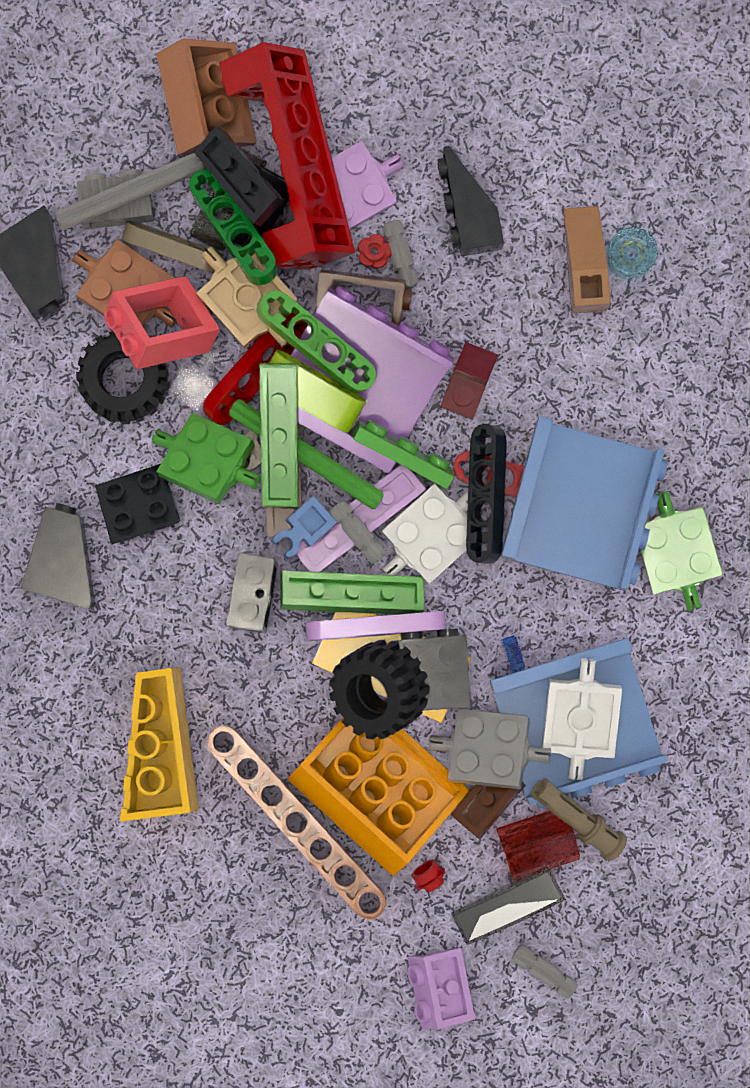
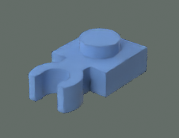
(306, 524)

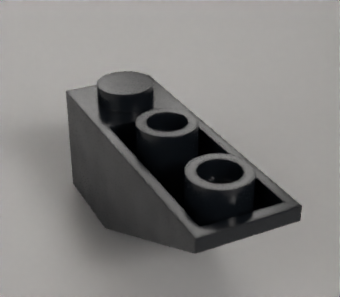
(474, 213)

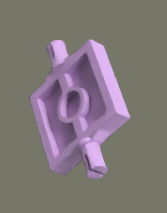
(364, 183)

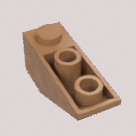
(586, 260)

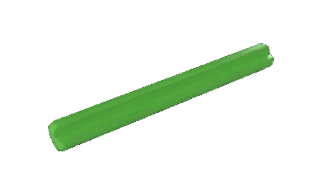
(315, 460)

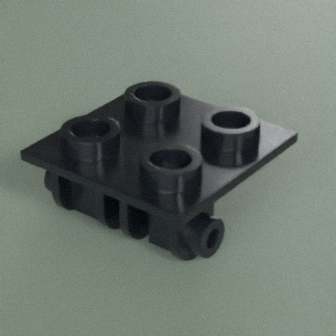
(136, 505)

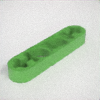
(319, 337)

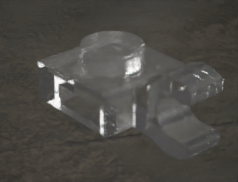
(194, 383)

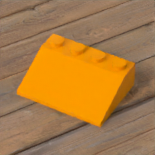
(379, 792)

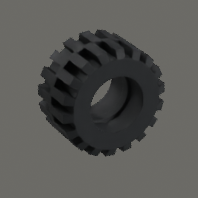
(118, 408)
(359, 702)

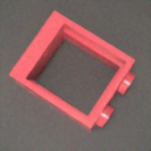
(191, 314)

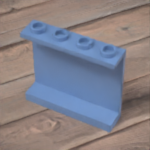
(583, 505)
(636, 741)

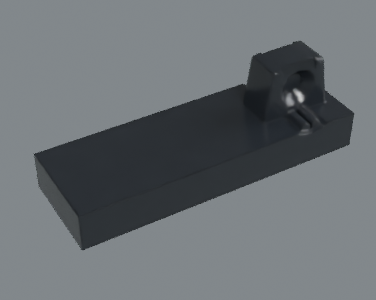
(238, 176)

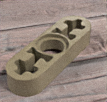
(167, 245)

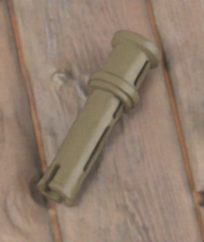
(590, 828)

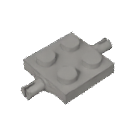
(489, 749)

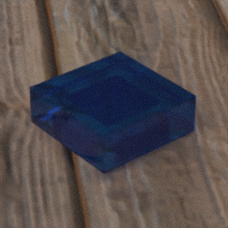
(513, 654)

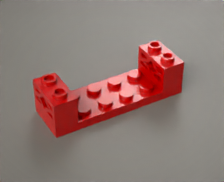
(285, 85)

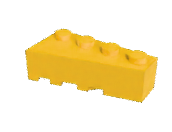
(159, 749)

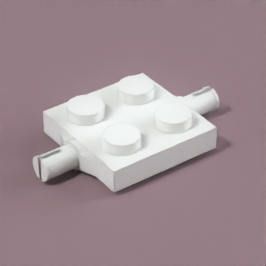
(428, 534)
(582, 718)

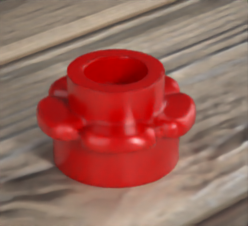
(374, 260)
(428, 876)

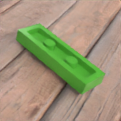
(403, 452)

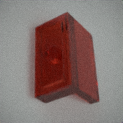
(537, 843)

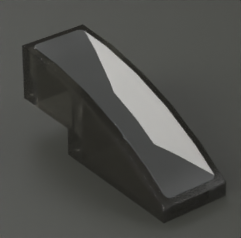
(508, 905)

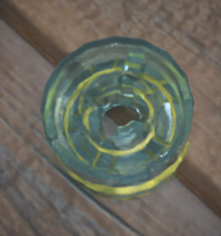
(620, 262)

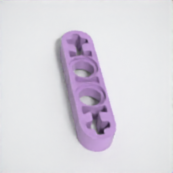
(375, 626)

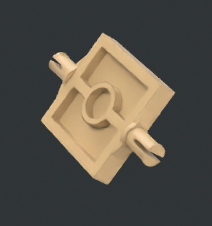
(235, 298)

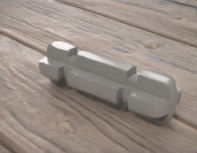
(401, 254)
(357, 532)
(545, 971)

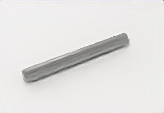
(128, 191)

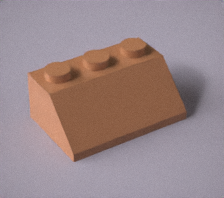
(197, 95)

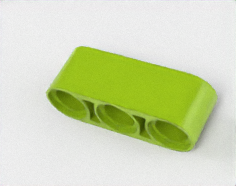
(323, 395)

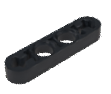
(480, 494)

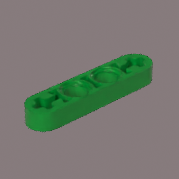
(233, 226)

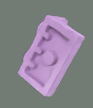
(440, 989)

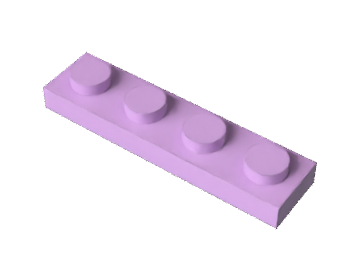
(399, 490)

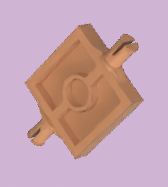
(117, 271)

